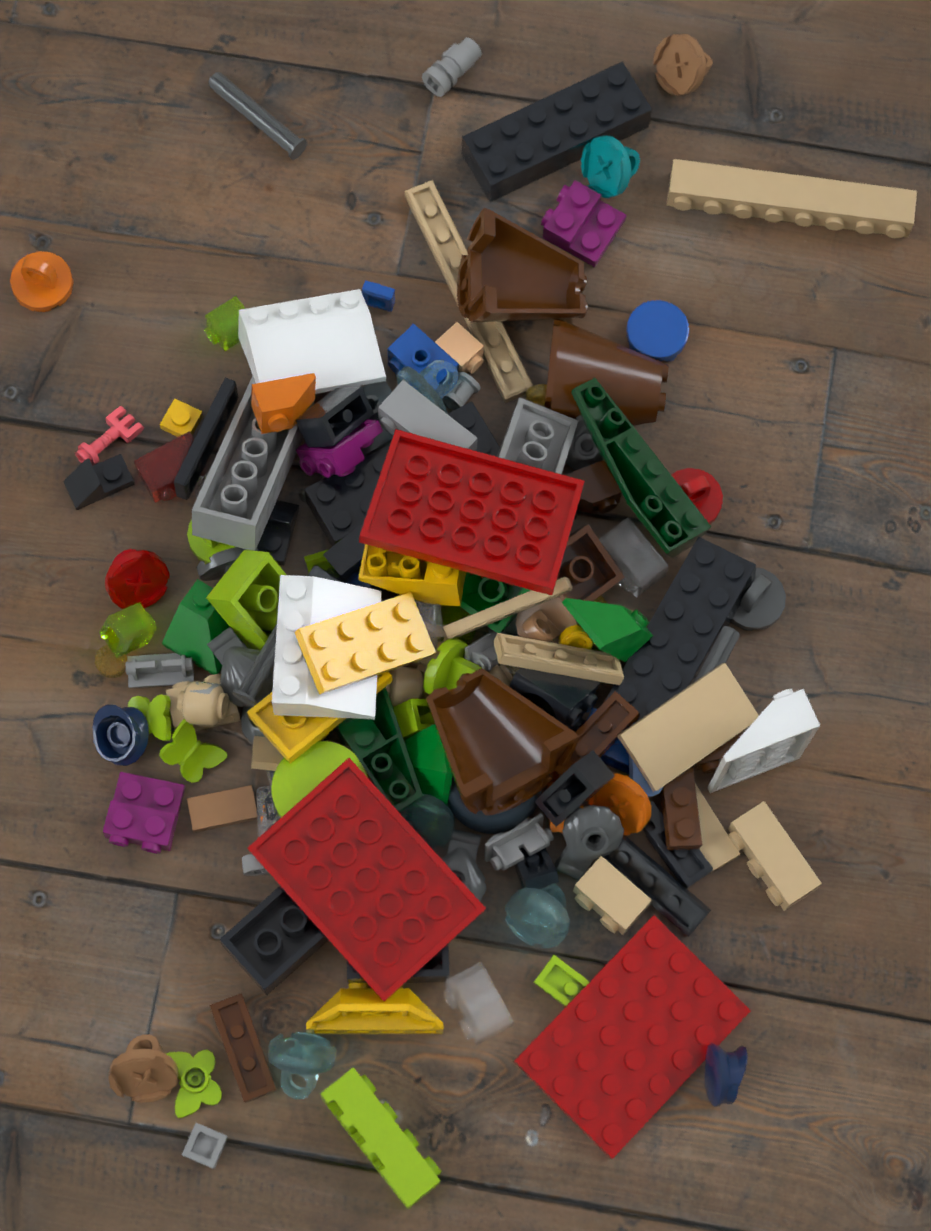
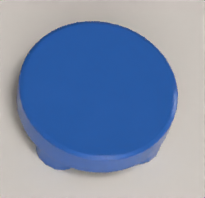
(657, 330)

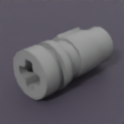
(454, 63)

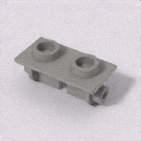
(483, 651)
(158, 670)
(504, 849)

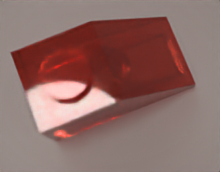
(161, 467)

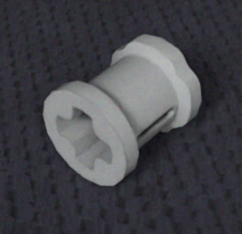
(461, 392)

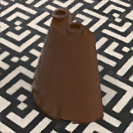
(517, 275)
(624, 373)
(497, 742)

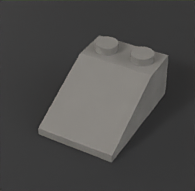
(538, 437)

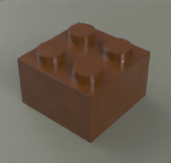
(588, 566)

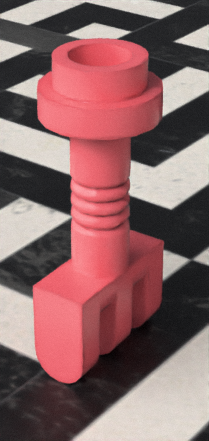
(117, 430)

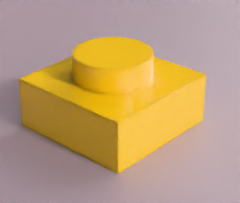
(181, 418)

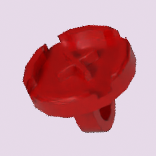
(702, 491)
(136, 578)

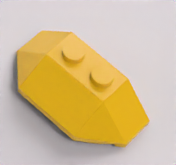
(364, 1012)

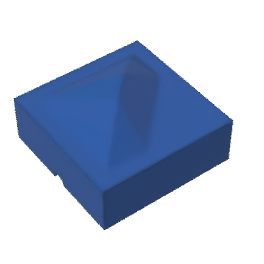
(378, 296)

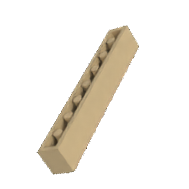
(791, 198)

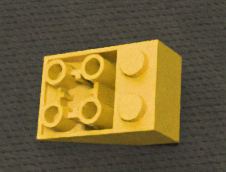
(408, 574)

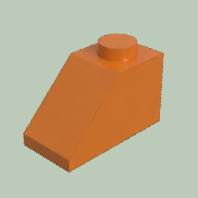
(282, 401)

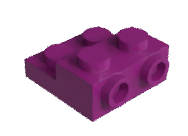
(582, 223)
(343, 456)
(144, 812)

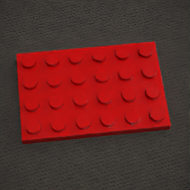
(472, 512)
(366, 879)
(631, 1036)

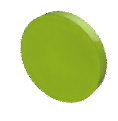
(297, 779)

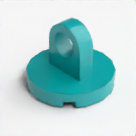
(608, 165)

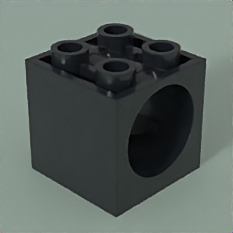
(558, 695)

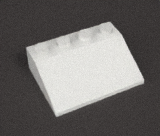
(316, 336)
(300, 604)
(770, 741)

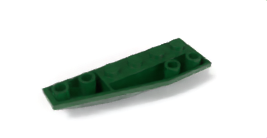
(639, 472)
(383, 753)

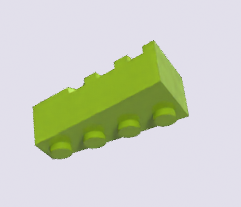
(380, 1137)

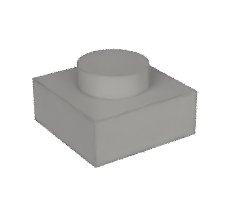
(205, 1146)

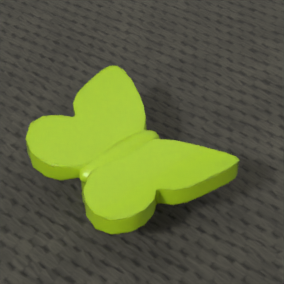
(156, 714)
(191, 753)
(195, 1082)

